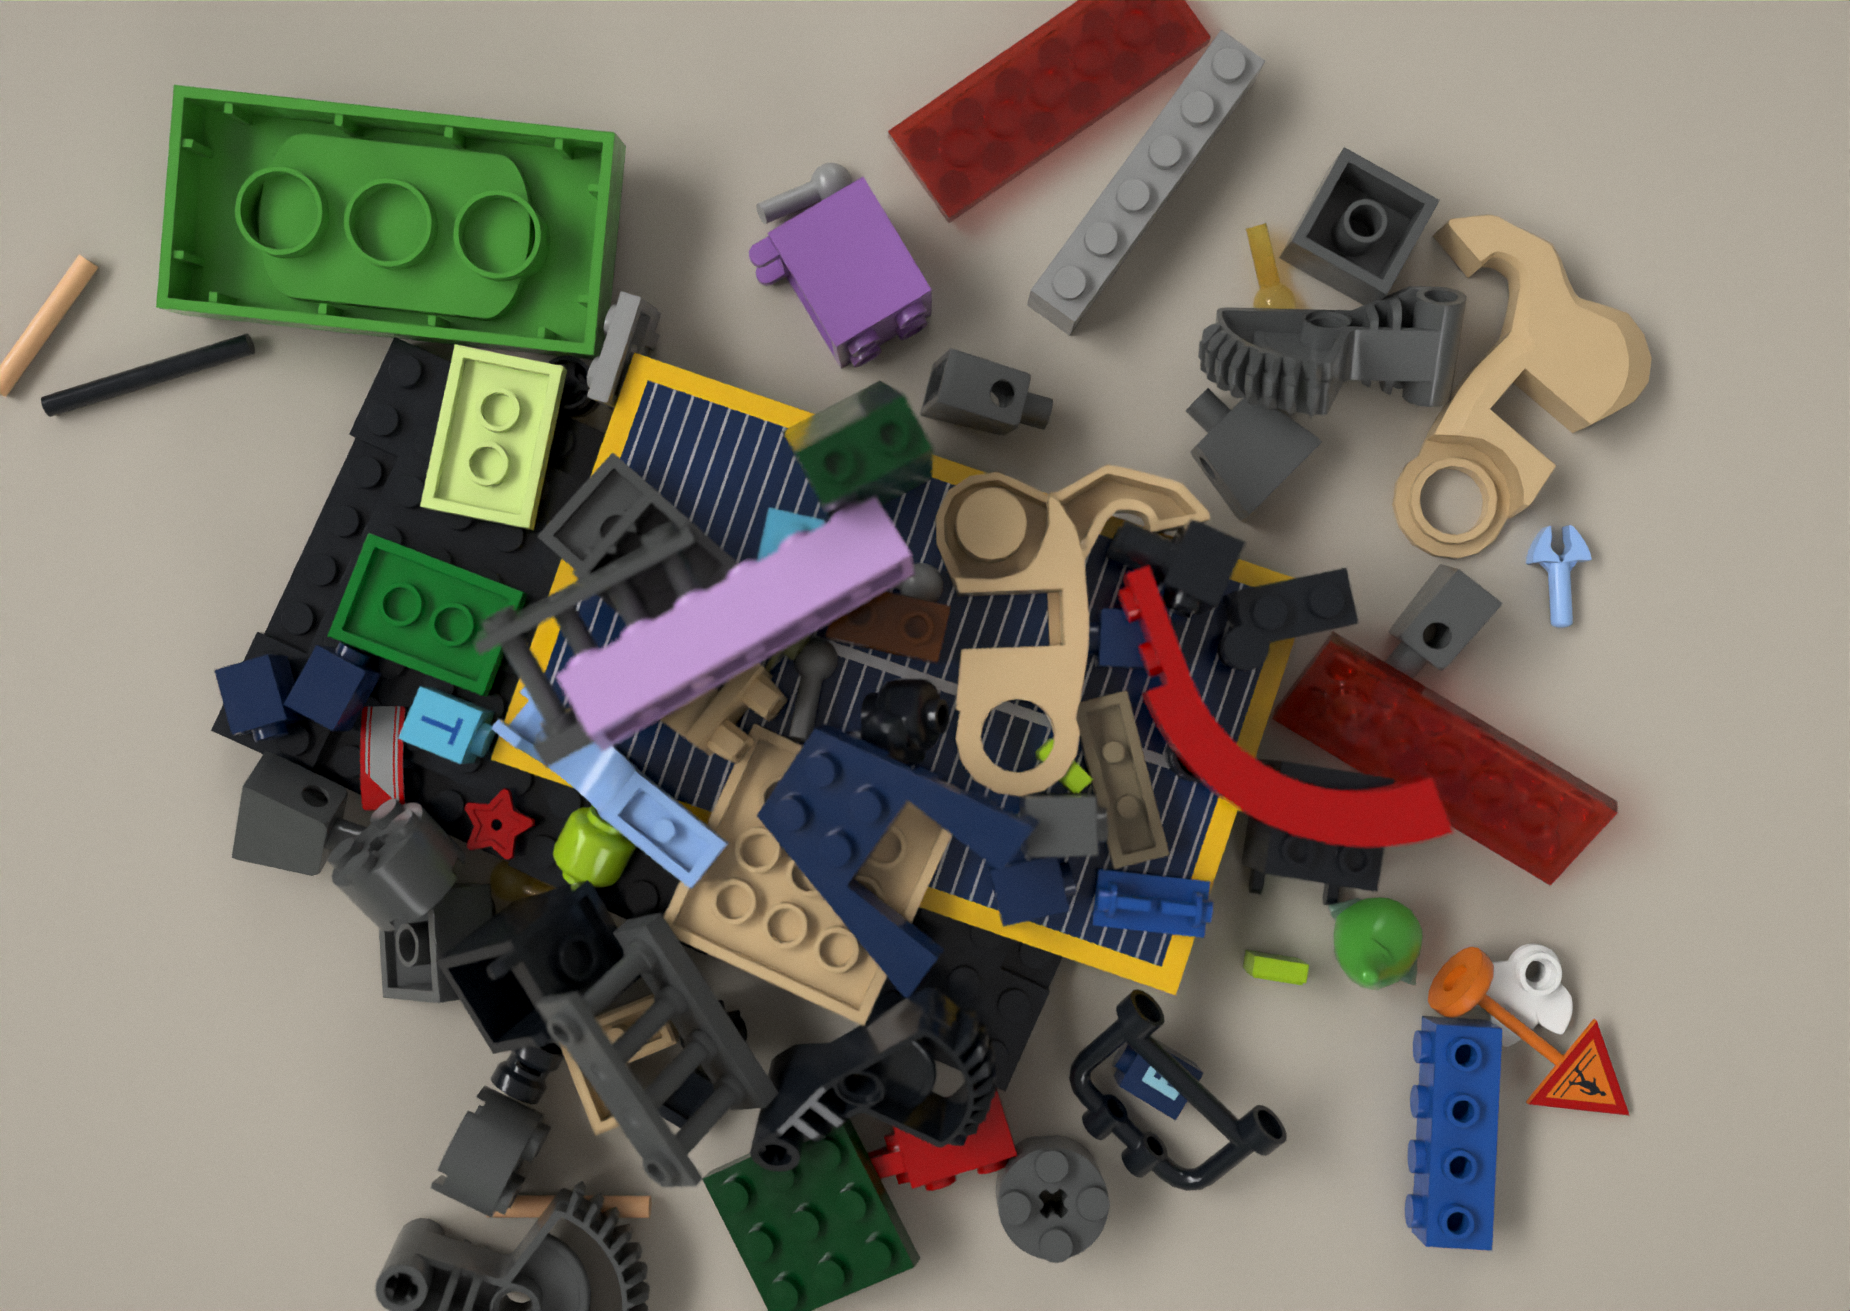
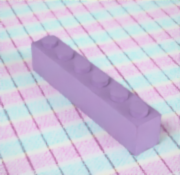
(736, 622)

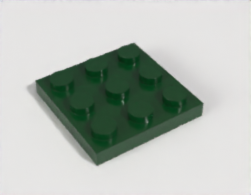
(815, 1227)

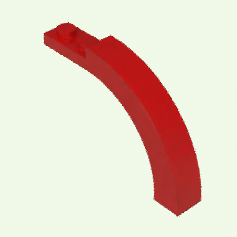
(1358, 818)

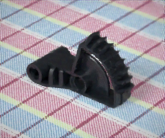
(883, 1074)

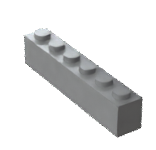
(1145, 182)

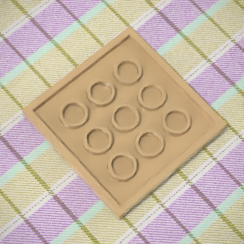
(766, 913)

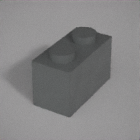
(1067, 826)

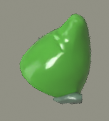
(1376, 941)

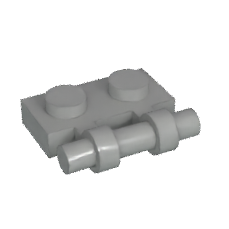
(628, 329)

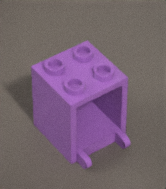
(848, 273)

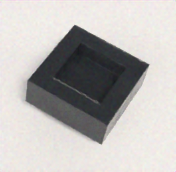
(687, 1098)

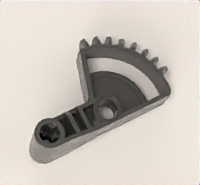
(1305, 355)
(452, 1275)

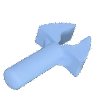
(1559, 569)

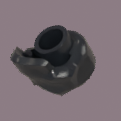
(904, 719)

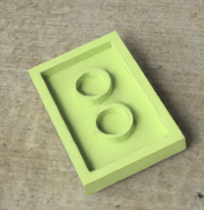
(493, 437)

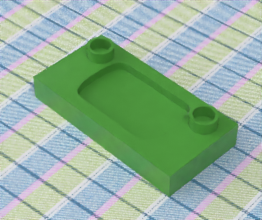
(390, 222)

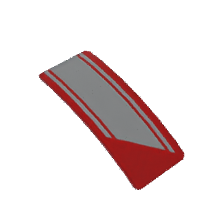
(381, 756)

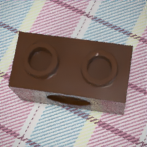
(894, 626)

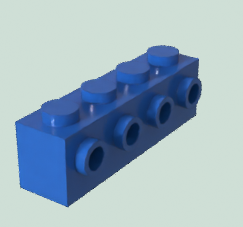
(1454, 1132)

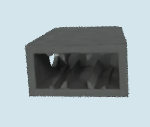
(961, 395)
(1247, 449)
(1457, 609)
(290, 817)

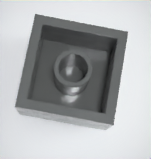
(1359, 228)

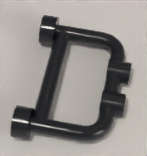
(1145, 1152)

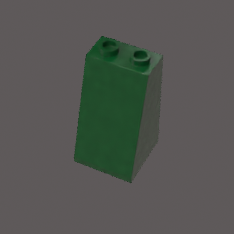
(862, 449)

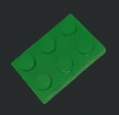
(422, 613)

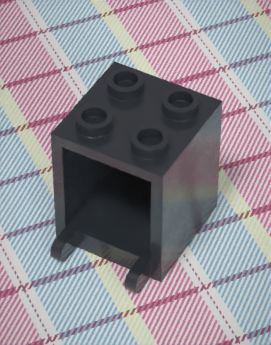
(1296, 857)
(531, 952)

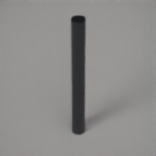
(148, 375)

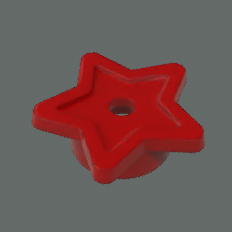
(512, 821)

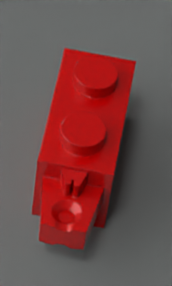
(937, 1167)

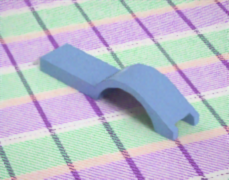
(627, 800)

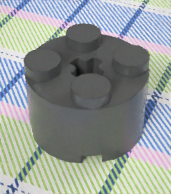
(396, 864)
(489, 1153)
(1052, 1228)

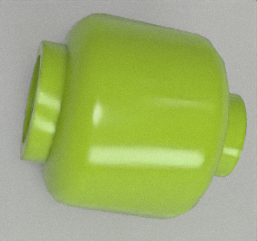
(591, 849)

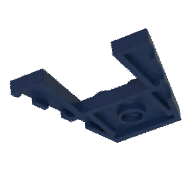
(838, 809)

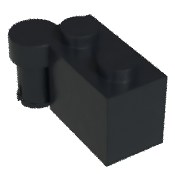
(1282, 613)

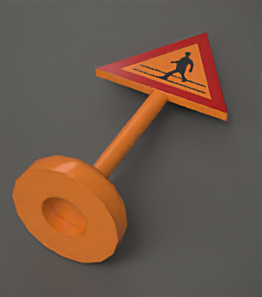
(1580, 1077)

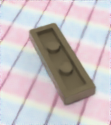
(1121, 779)

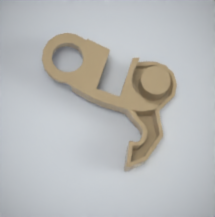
(1555, 347)
(1018, 541)

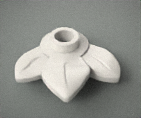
(1531, 999)

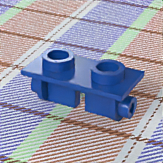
(1152, 903)

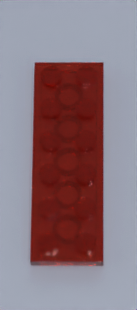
(1042, 95)
(1484, 778)

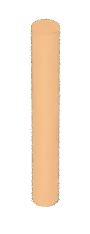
(45, 322)
(534, 1205)

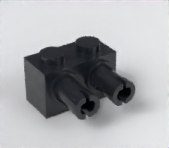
(1187, 570)

